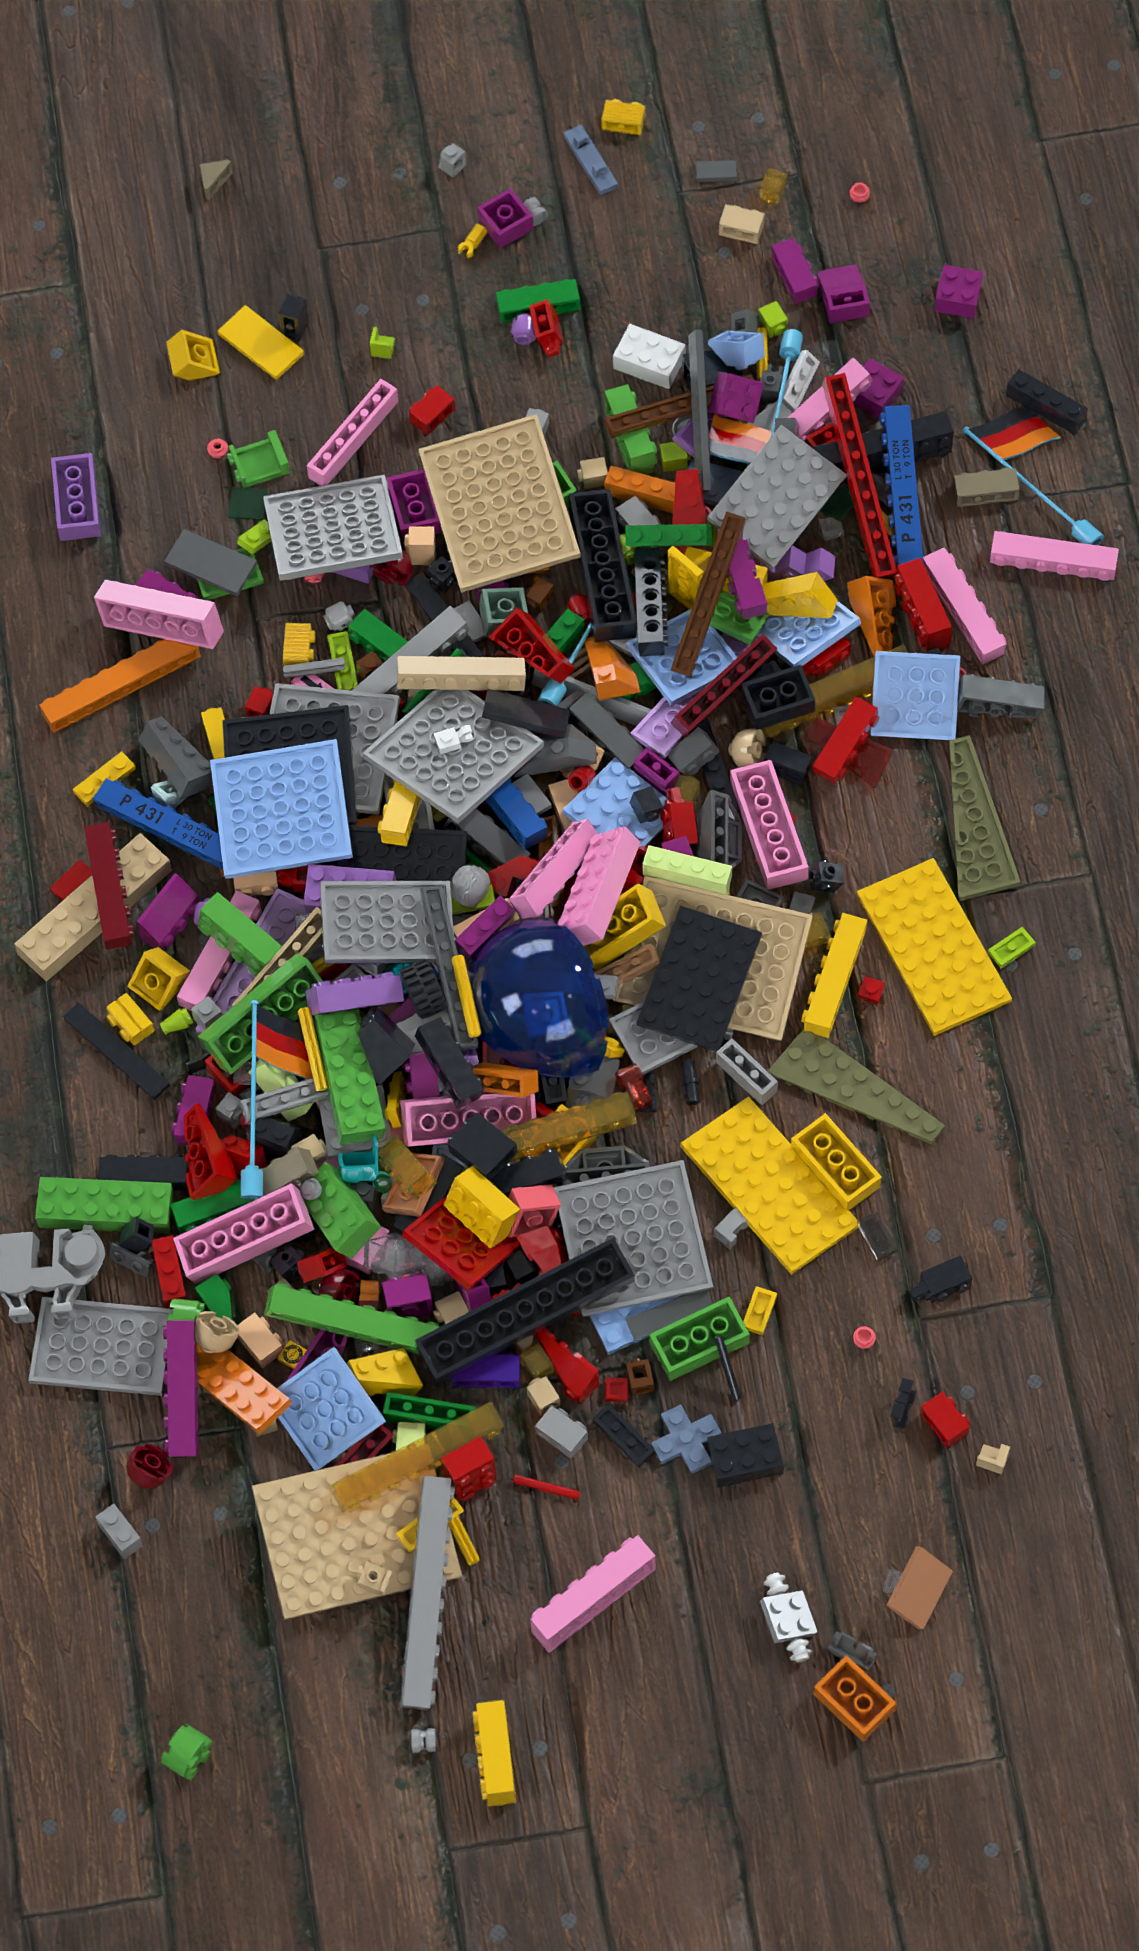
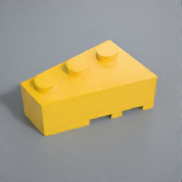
(800, 597)
(386, 1373)

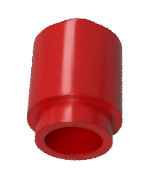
(579, 606)
(581, 777)

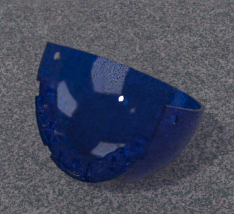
(540, 999)

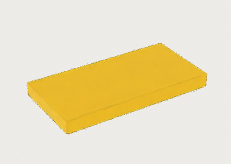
(260, 342)
(683, 578)

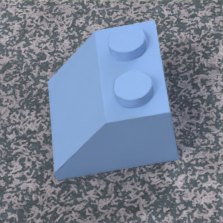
(738, 348)

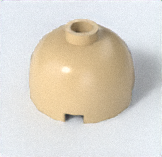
(747, 747)
(214, 1333)

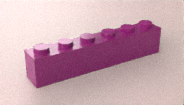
(182, 1388)

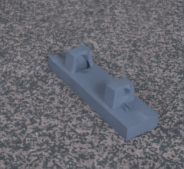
(590, 160)

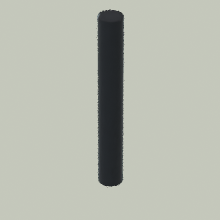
(728, 1370)

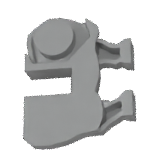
(74, 1264)

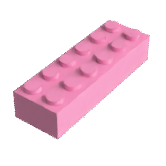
(159, 614)
(769, 824)
(599, 884)
(437, 1118)
(243, 1233)
(592, 1593)

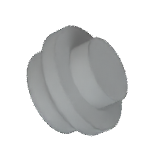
(311, 1189)

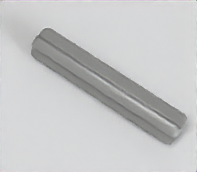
(314, 667)

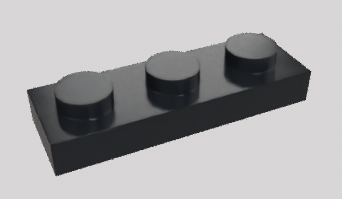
(623, 1435)

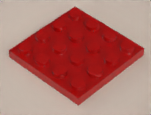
(456, 1247)

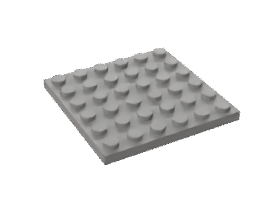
(332, 527)
(369, 720)
(459, 778)
(653, 1225)

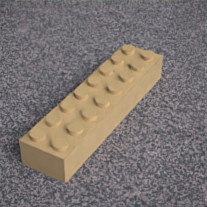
(77, 918)

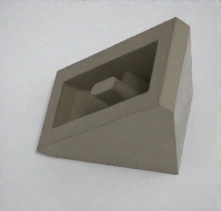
(214, 176)

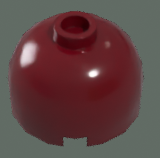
(395, 570)
(340, 1285)
(148, 1466)

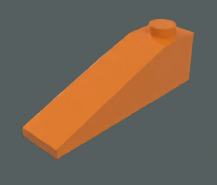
(873, 603)
(609, 670)

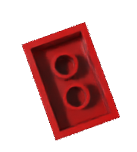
(469, 1468)

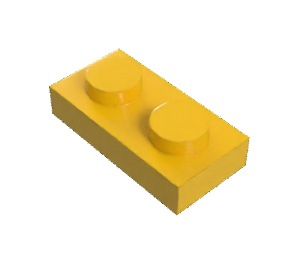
(759, 1310)

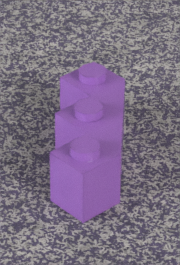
(799, 563)

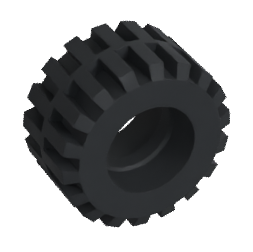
(423, 989)

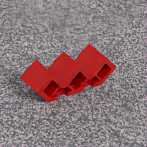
(506, 876)

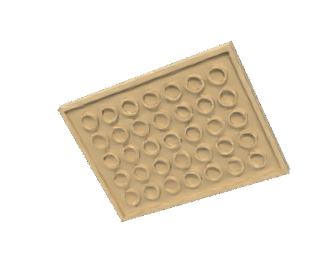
(499, 503)
(775, 967)
(320, 1548)

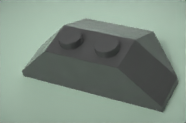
(560, 753)
(719, 830)
(597, 1083)
(602, 1162)

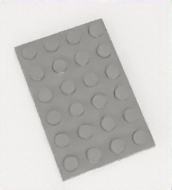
(779, 495)
(377, 921)
(101, 1348)

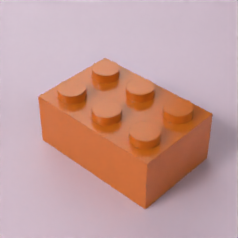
(854, 1698)

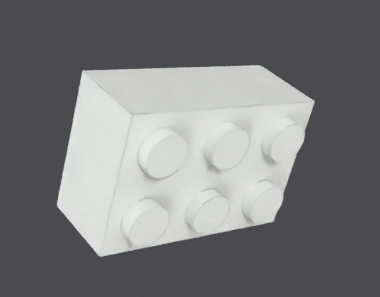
(649, 356)

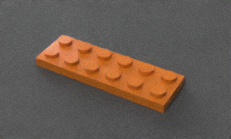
(240, 1389)

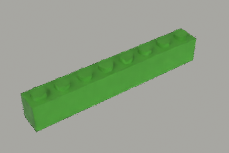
(345, 1318)

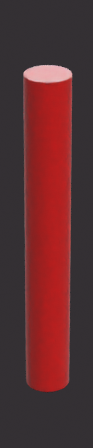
(547, 1487)

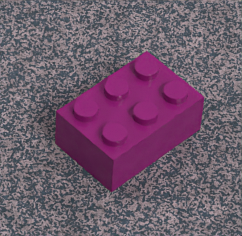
(412, 502)

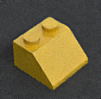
(192, 356)
(158, 977)

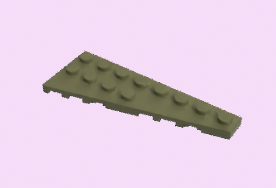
(980, 844)
(830, 1073)

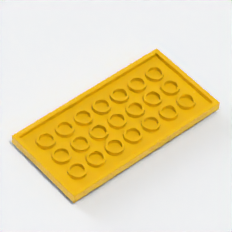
(934, 946)
(769, 1185)

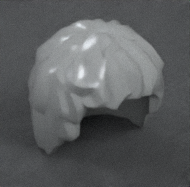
(470, 885)

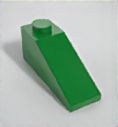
(216, 1296)

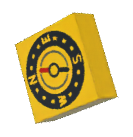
(291, 1354)

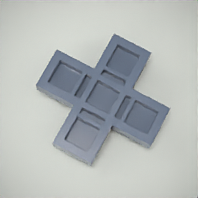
(685, 1439)

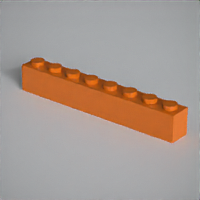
(116, 682)

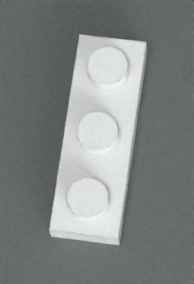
(799, 380)

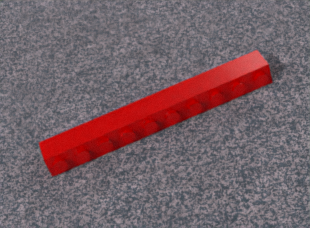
(859, 476)

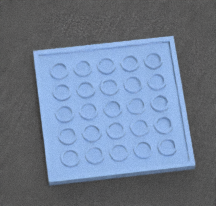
(281, 809)

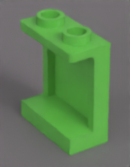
(259, 461)

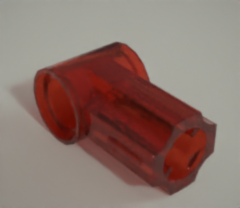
(632, 1081)

